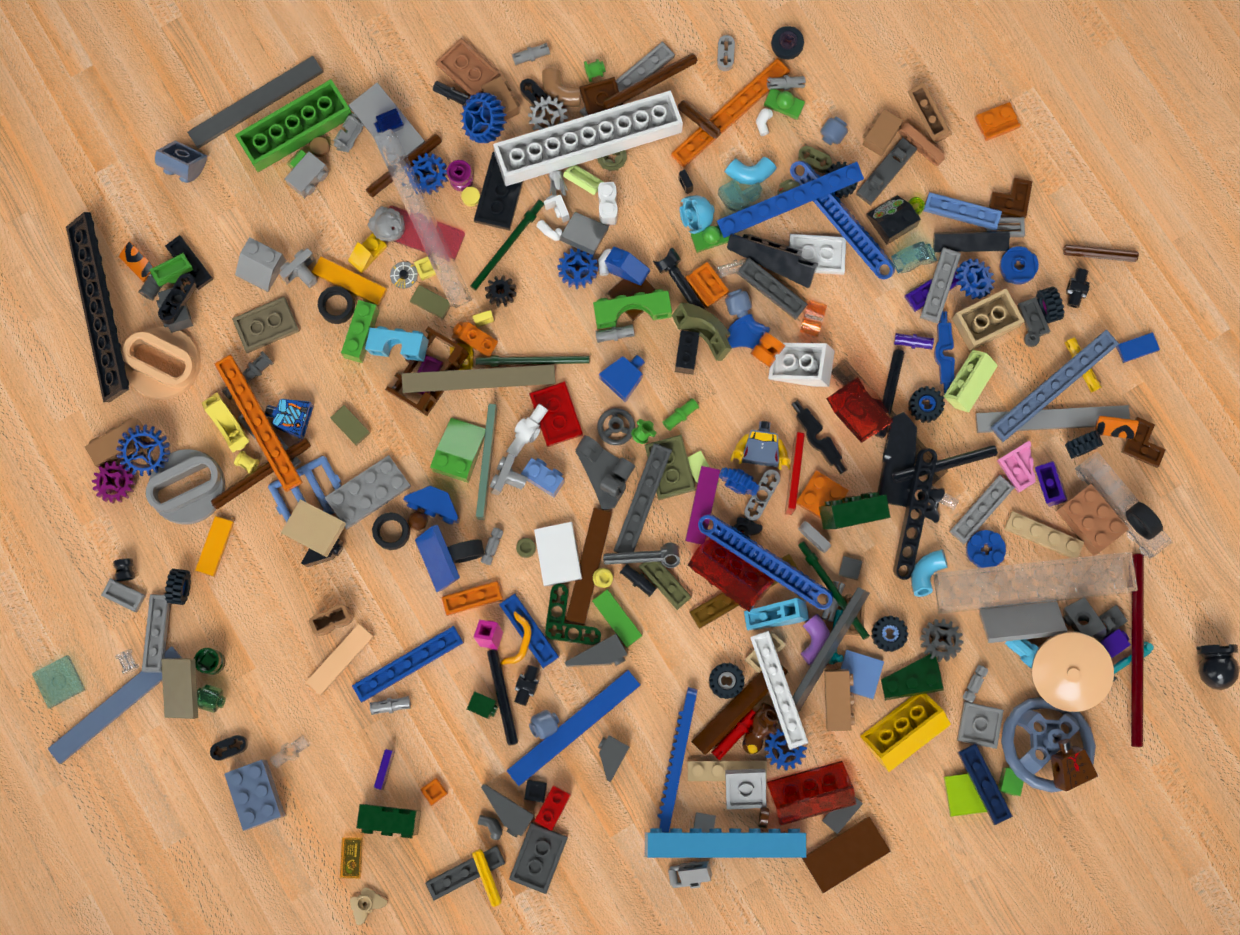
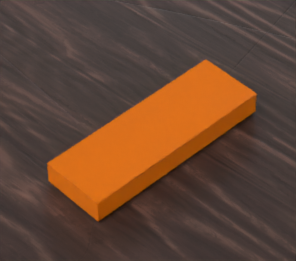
(472, 598)

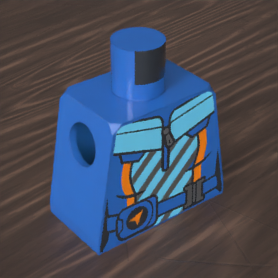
(291, 416)

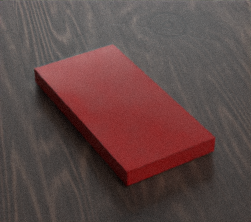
(794, 473)

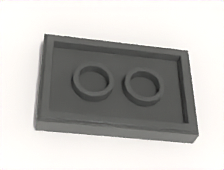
(538, 858)

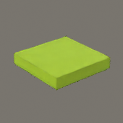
(962, 796)

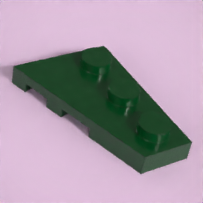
(913, 679)

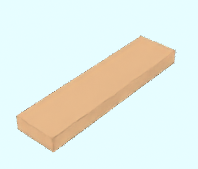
(339, 659)

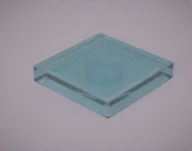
(58, 681)

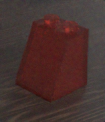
(860, 409)

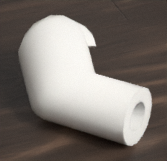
(761, 120)
(548, 231)
(603, 270)

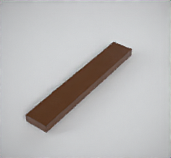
(589, 564)
(732, 714)

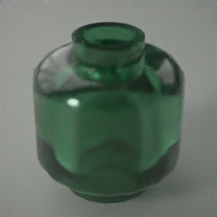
(210, 698)

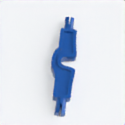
(945, 342)

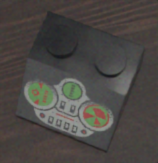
(893, 219)

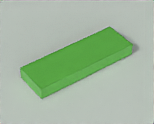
(617, 618)

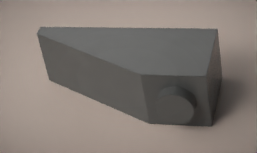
(602, 654)
(511, 814)

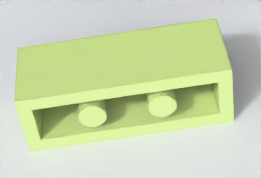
(970, 380)

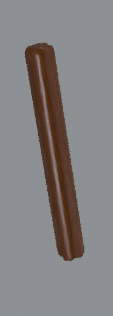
(386, 179)

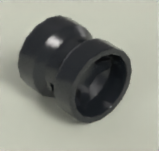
(124, 569)

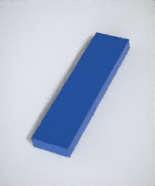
(538, 643)

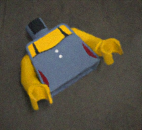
(761, 448)

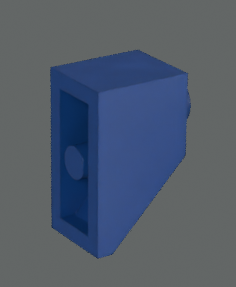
(626, 266)

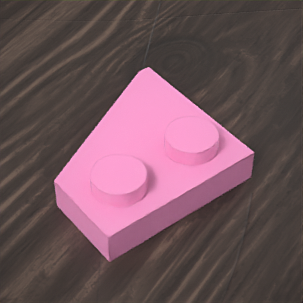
(1019, 467)

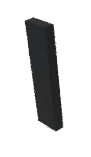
(971, 241)

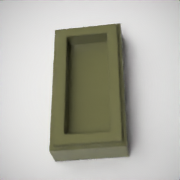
(430, 302)
(350, 425)

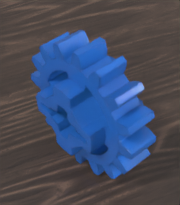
(428, 165)
(570, 268)
(974, 278)
(739, 481)
(782, 757)

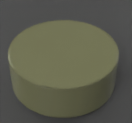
(525, 547)

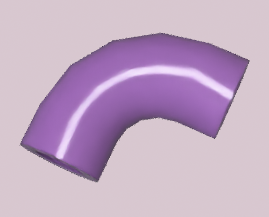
(819, 633)

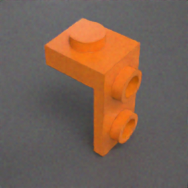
(474, 337)

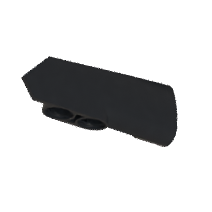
(898, 456)

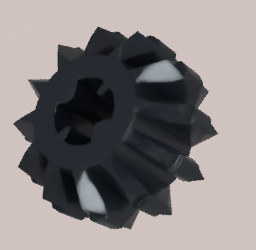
(500, 298)

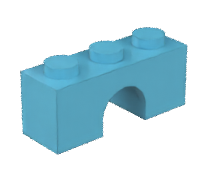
(381, 341)

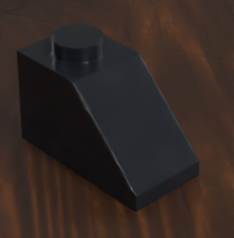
(313, 558)

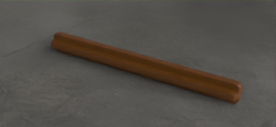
(650, 81)
(257, 476)

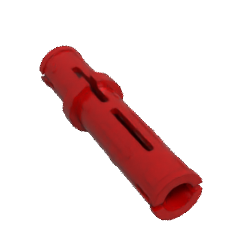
(736, 733)

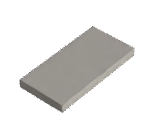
(377, 102)
(1022, 622)

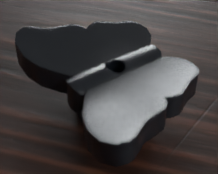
(935, 496)
(749, 527)

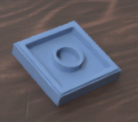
(865, 673)

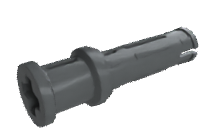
(254, 369)

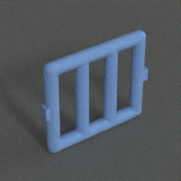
(306, 469)

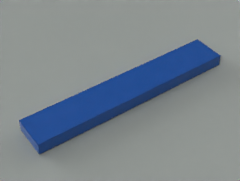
(407, 664)

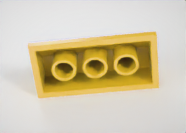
(905, 730)

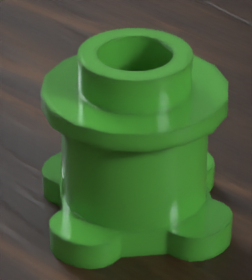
(594, 69)
(643, 431)

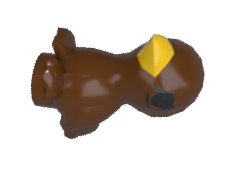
(763, 724)

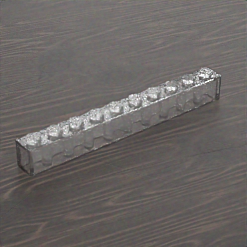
(422, 218)

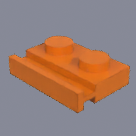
(997, 121)
(707, 285)

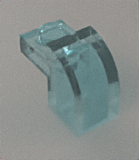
(735, 198)
(913, 256)

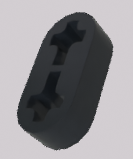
(537, 91)
(230, 752)

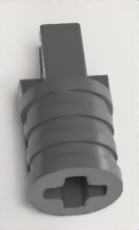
(150, 288)

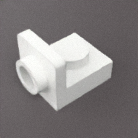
(559, 207)

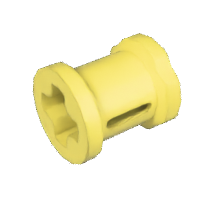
(246, 462)

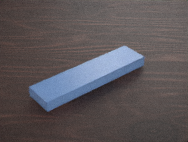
(962, 211)

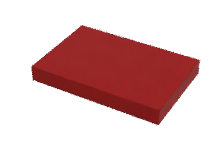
(561, 419)

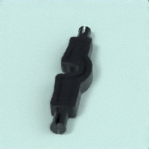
(813, 428)

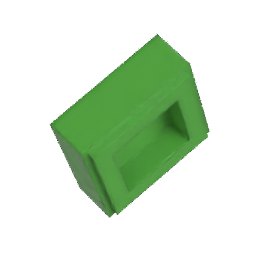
(296, 158)

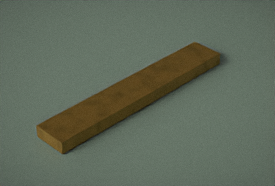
(721, 604)

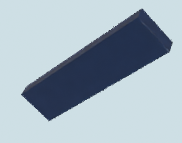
(985, 784)

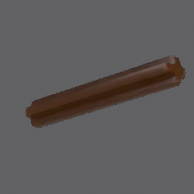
(1100, 253)

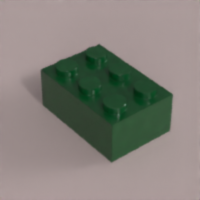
(854, 510)

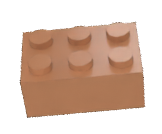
(1092, 519)

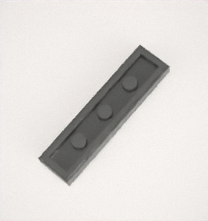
(772, 288)
(462, 874)

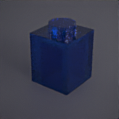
(387, 121)

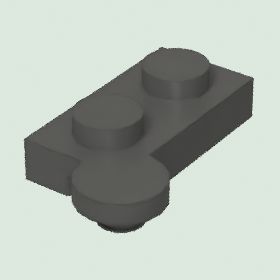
(1034, 321)

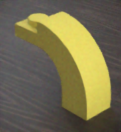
(226, 422)

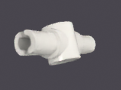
(527, 430)

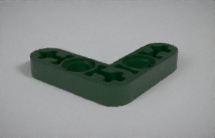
(559, 621)

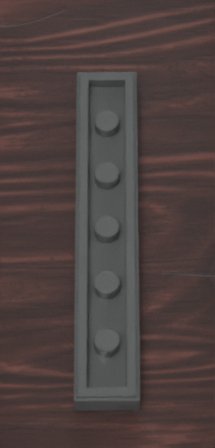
(643, 499)

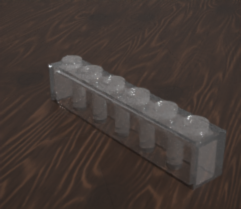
(1120, 499)

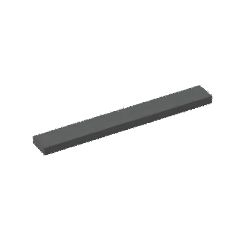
(255, 102)
(829, 647)

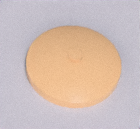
(1072, 671)

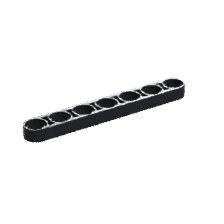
(912, 504)

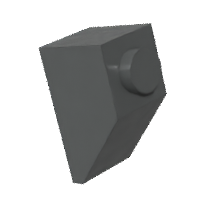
(611, 755)

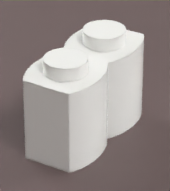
(607, 203)

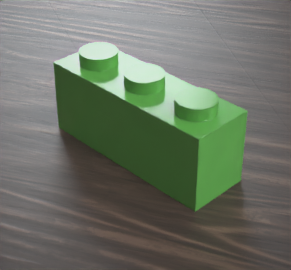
(362, 320)

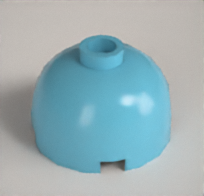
(696, 213)

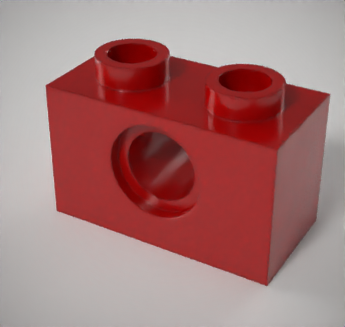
(552, 808)

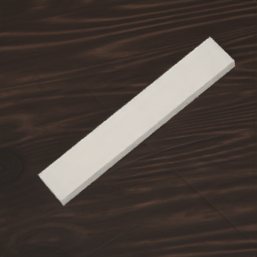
(779, 690)

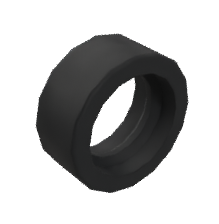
(331, 291)
(1144, 520)
(393, 545)
(466, 551)

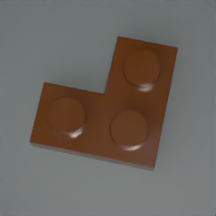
(1017, 202)
(1140, 447)

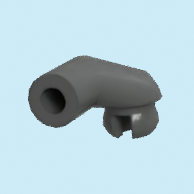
(493, 826)

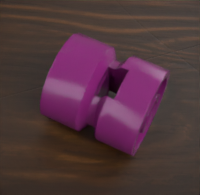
(460, 175)

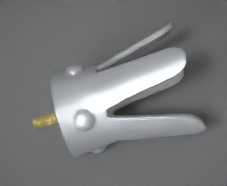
(557, 182)

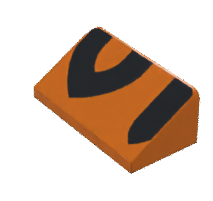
(136, 261)
(1116, 427)

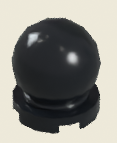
(1218, 666)

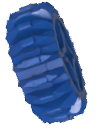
(479, 118)
(147, 457)

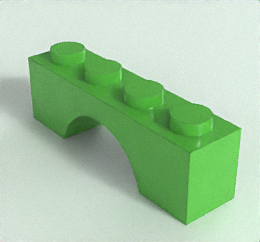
(655, 304)

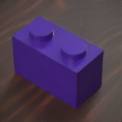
(1051, 484)

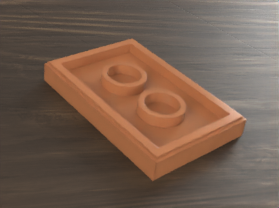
(466, 67)

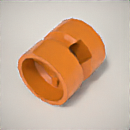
(767, 349)

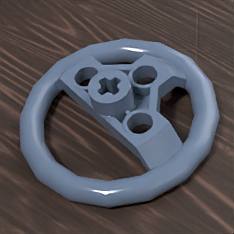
(1045, 741)

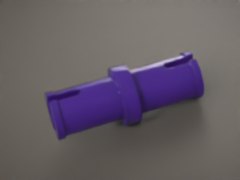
(914, 341)

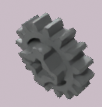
(936, 633)

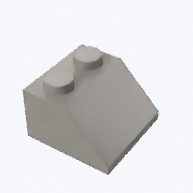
(259, 264)

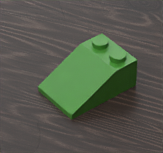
(458, 450)

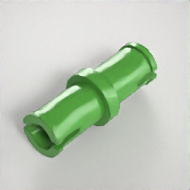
(680, 414)

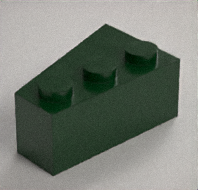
(388, 820)

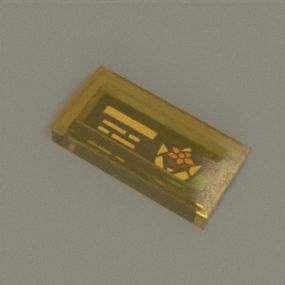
(351, 857)

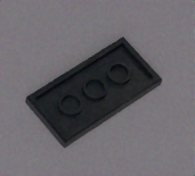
(497, 200)

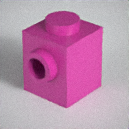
(488, 634)

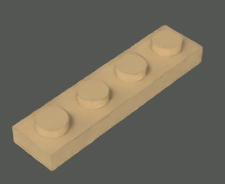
(1043, 535)
(716, 769)

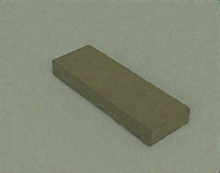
(666, 583)

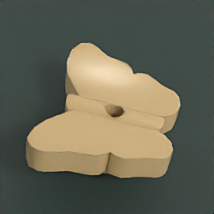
(373, 901)

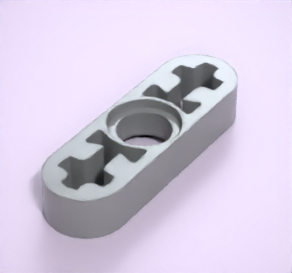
(773, 485)

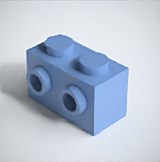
(542, 477)

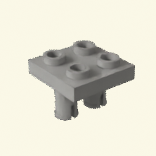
(299, 268)
(507, 476)

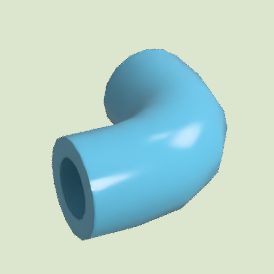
(750, 174)
(924, 570)

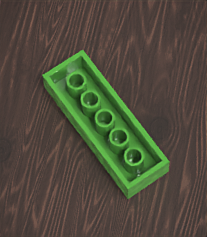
(294, 125)

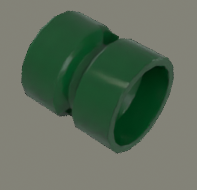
(209, 661)

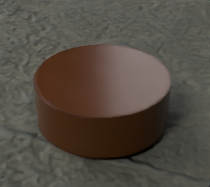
(763, 817)

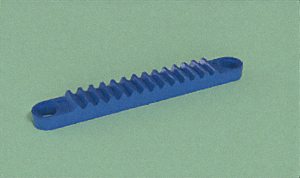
(847, 225)
(765, 561)
(677, 760)

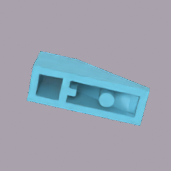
(777, 614)

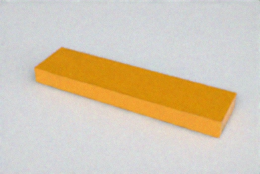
(349, 280)

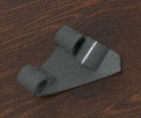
(605, 471)

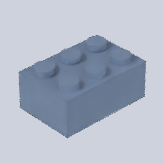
(254, 794)

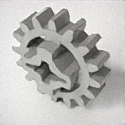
(544, 104)

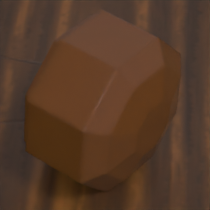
(417, 521)

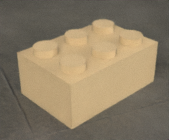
(988, 320)

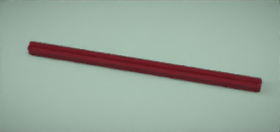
(1137, 654)

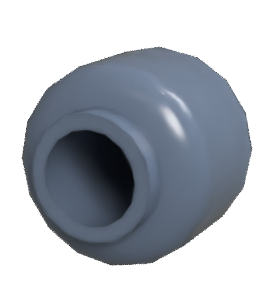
(834, 131)
(738, 303)
(544, 724)

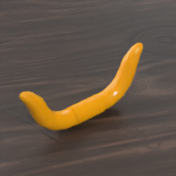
(525, 641)

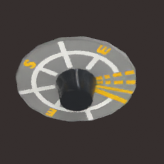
(403, 275)

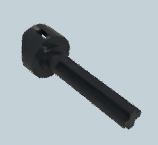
(669, 264)

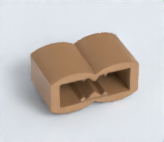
(334, 618)

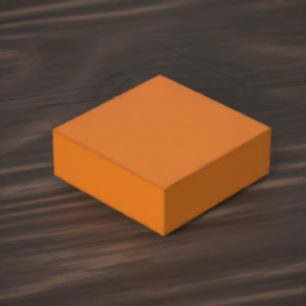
(434, 791)

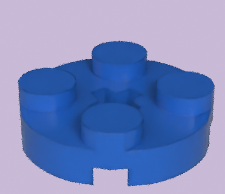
(1025, 257)
(993, 541)

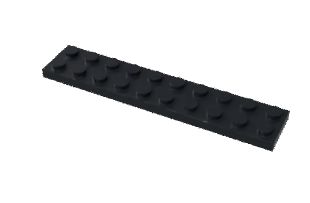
(97, 307)

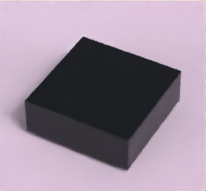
(685, 181)
(535, 791)

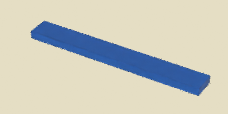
(573, 728)

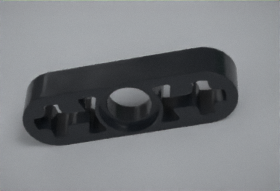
(165, 308)

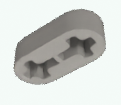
(721, 53)
(814, 537)

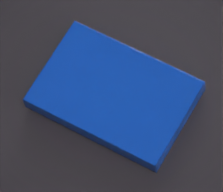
(437, 558)

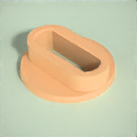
(152, 381)

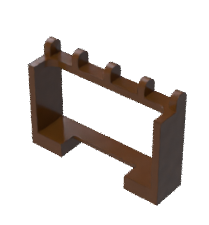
(429, 400)

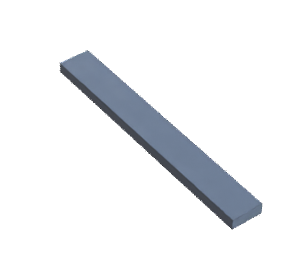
(1054, 385)
(107, 712)

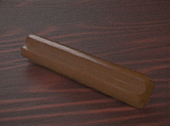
(699, 119)

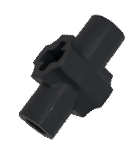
(1077, 288)
(526, 685)

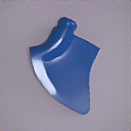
(746, 332)

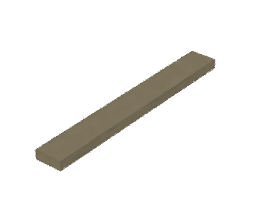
(478, 378)

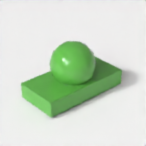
(784, 103)
(709, 238)
(171, 270)

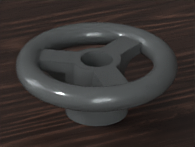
(615, 419)

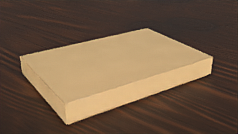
(313, 528)

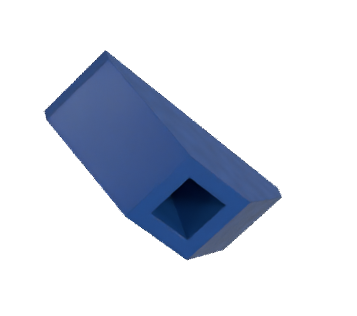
(434, 503)

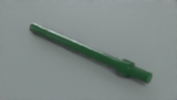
(529, 217)
(495, 360)
(812, 559)

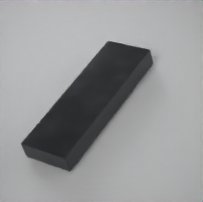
(200, 274)

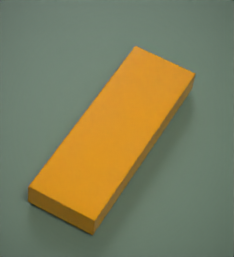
(214, 546)

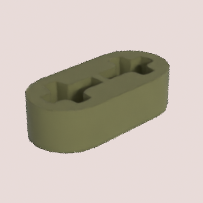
(815, 158)

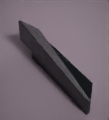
(775, 257)

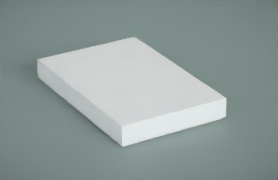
(825, 250)
(558, 554)

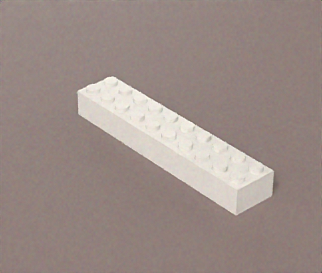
(588, 138)

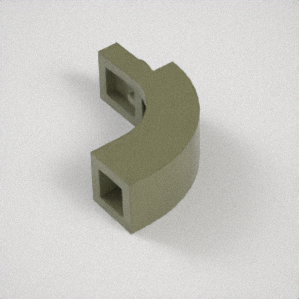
(711, 329)

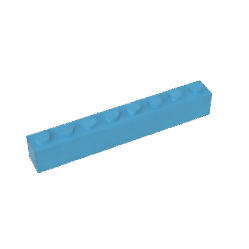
(725, 844)

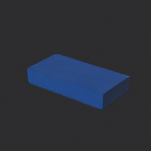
(1138, 347)

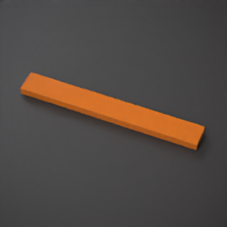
(729, 113)
(258, 423)

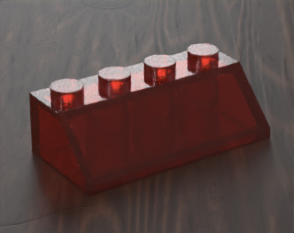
(730, 574)
(811, 793)

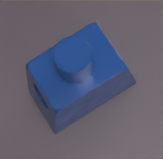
(623, 376)

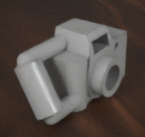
(690, 874)

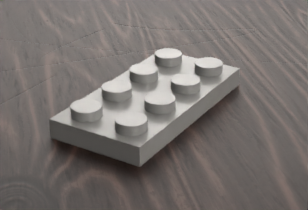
(367, 492)

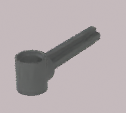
(667, 555)

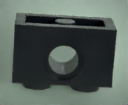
(687, 352)

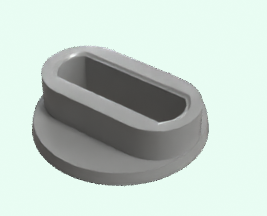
(193, 504)

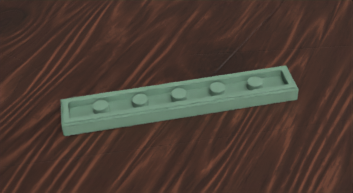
(486, 462)

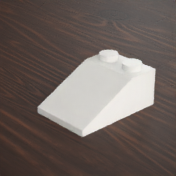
(803, 364)

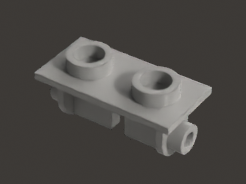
(345, 140)

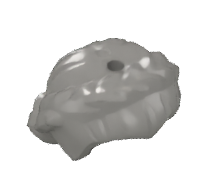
(382, 224)

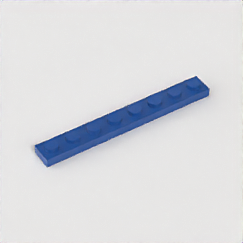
(790, 199)

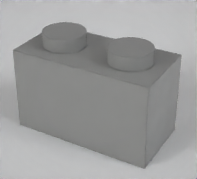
(307, 175)

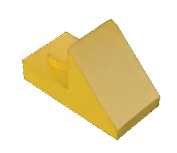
(366, 253)

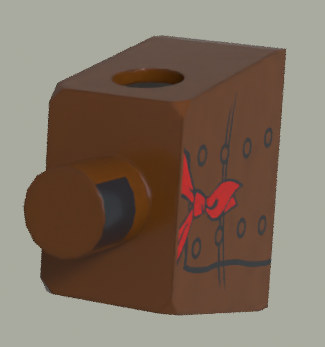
(1071, 766)

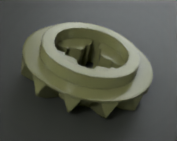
(608, 164)

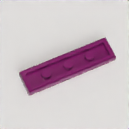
(702, 503)

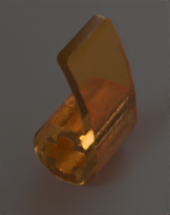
(813, 318)

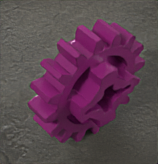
(107, 486)

